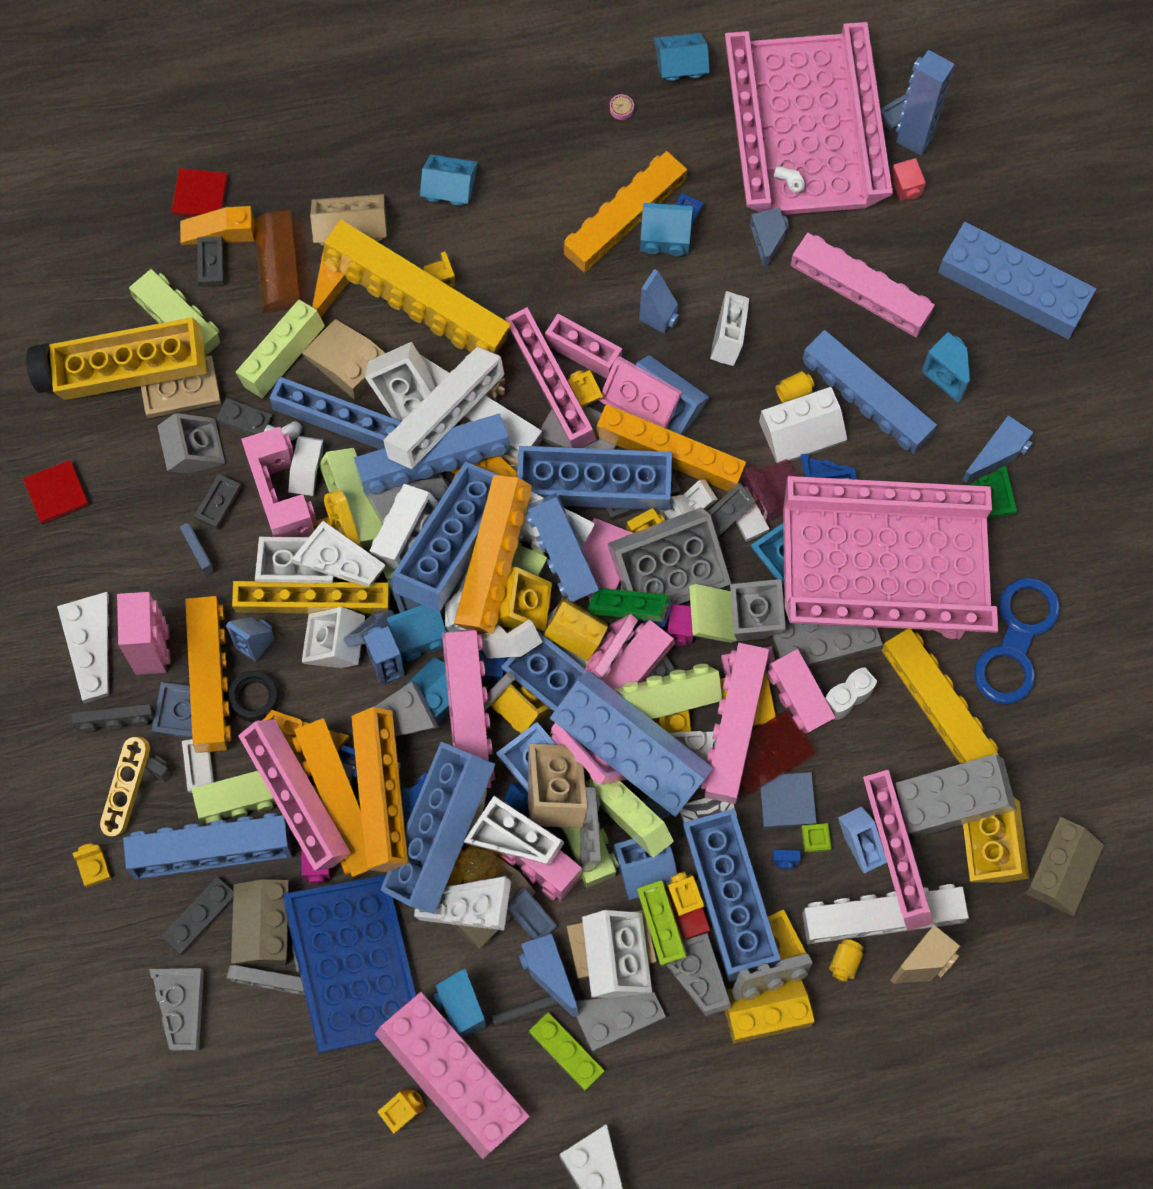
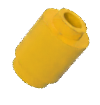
(795, 387)
(846, 960)

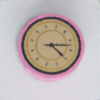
(621, 107)

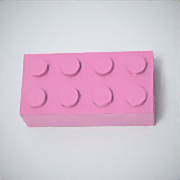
(143, 633)
(555, 879)

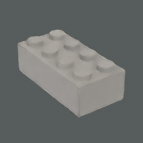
(955, 796)

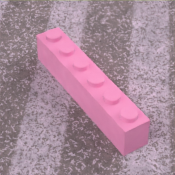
(862, 284)
(551, 379)
(637, 658)
(466, 693)
(736, 722)
(294, 794)
(898, 850)

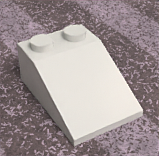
(400, 380)

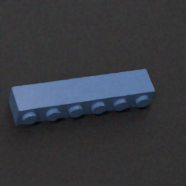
(923, 101)
(868, 392)
(331, 413)
(462, 443)

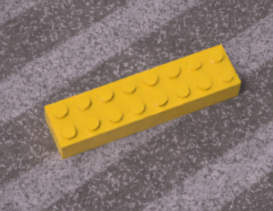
(413, 290)

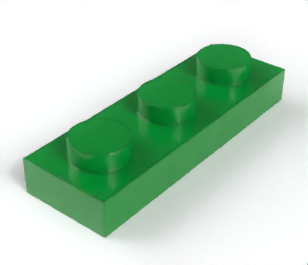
(622, 603)

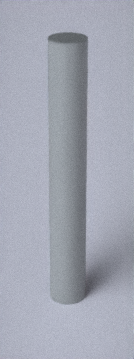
(498, 689)

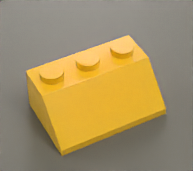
(997, 848)
(769, 1013)

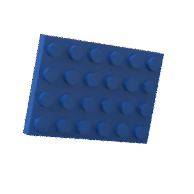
(349, 960)

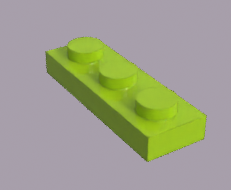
(662, 923)
(566, 1051)

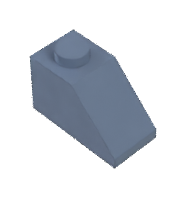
(768, 232)

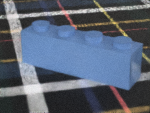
(563, 547)

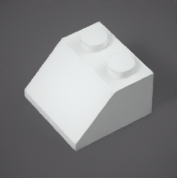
(325, 638)

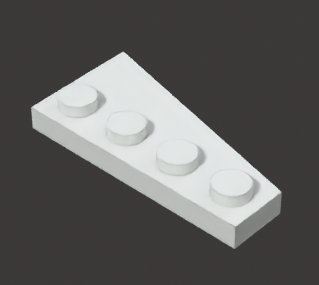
(86, 634)

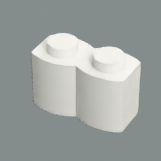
(853, 692)

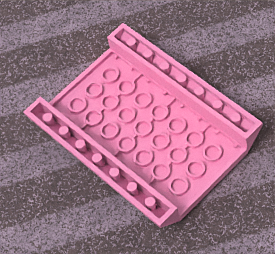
(811, 111)
(887, 554)

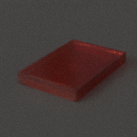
(773, 752)

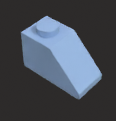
(863, 839)

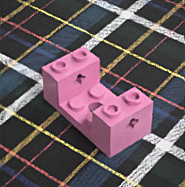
(269, 454)

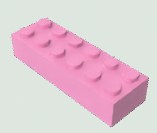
(451, 1075)

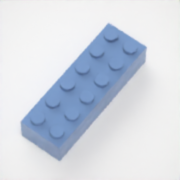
(1016, 280)
(598, 476)
(445, 541)
(631, 743)
(438, 826)
(207, 846)
(731, 893)

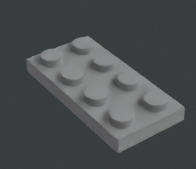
(825, 642)

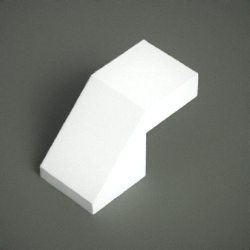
(305, 465)
(697, 496)
(510, 644)

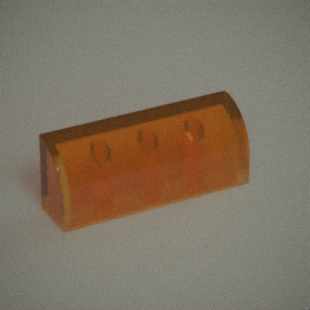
(277, 261)

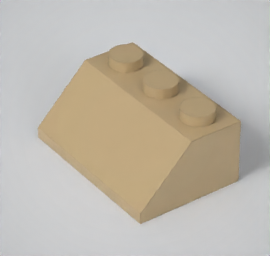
(360, 212)
(930, 958)

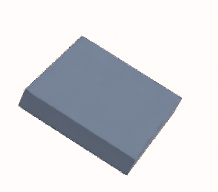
(173, 711)
(788, 801)

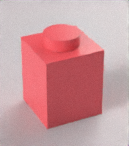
(908, 180)

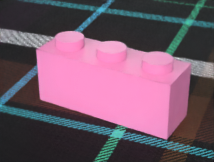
(582, 345)
(799, 691)

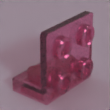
(769, 487)

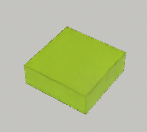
(816, 838)

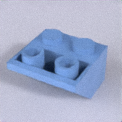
(640, 869)

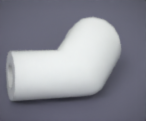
(792, 178)
(292, 429)
(451, 608)

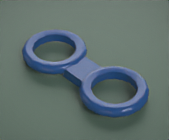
(1016, 640)

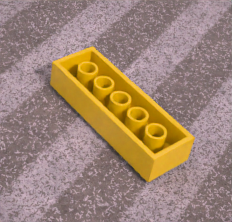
(127, 359)

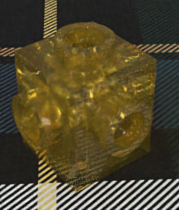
(477, 864)

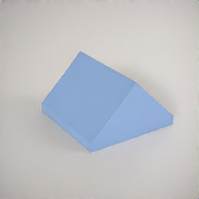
(515, 753)

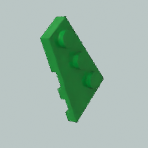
(1001, 493)

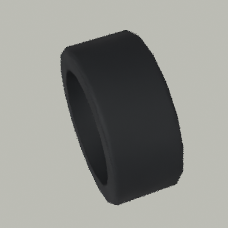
(39, 367)
(244, 679)

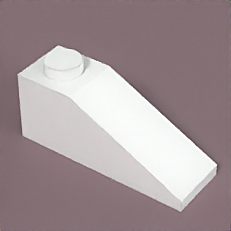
(730, 329)

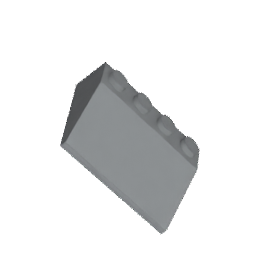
(671, 557)

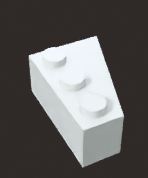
(513, 834)
(593, 1162)

